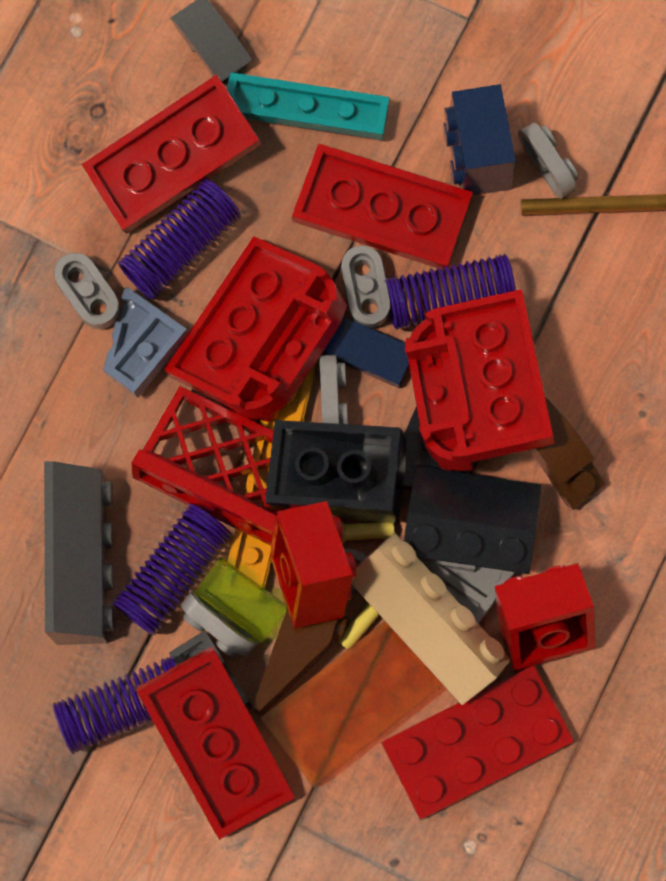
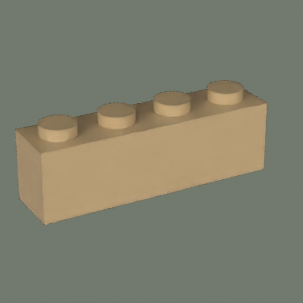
(429, 619)

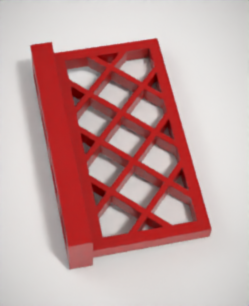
(192, 488)

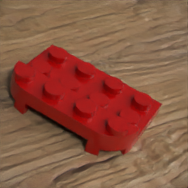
(260, 332)
(478, 381)

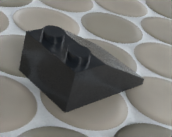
(344, 464)

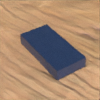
(369, 352)

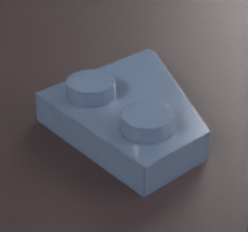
(141, 343)

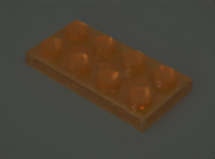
(350, 703)

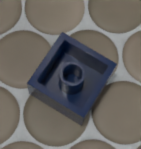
(479, 140)

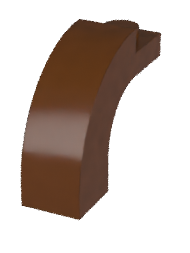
(568, 462)

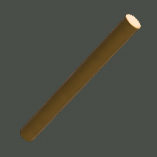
(593, 204)

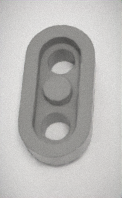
(539, 146)
(365, 288)
(88, 292)
(331, 378)
(230, 636)

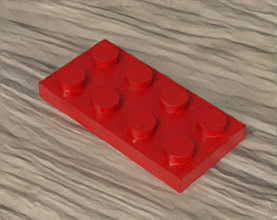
(171, 154)
(382, 206)
(215, 742)
(477, 742)

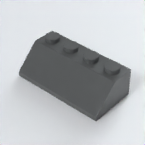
(76, 554)

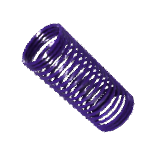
(165, 262)
(399, 313)
(208, 529)
(76, 737)

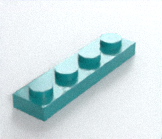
(309, 106)

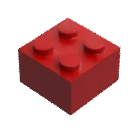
(312, 564)
(545, 616)

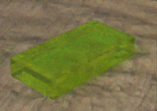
(241, 599)

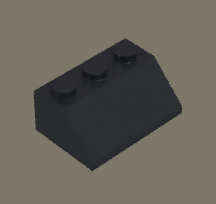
(473, 519)

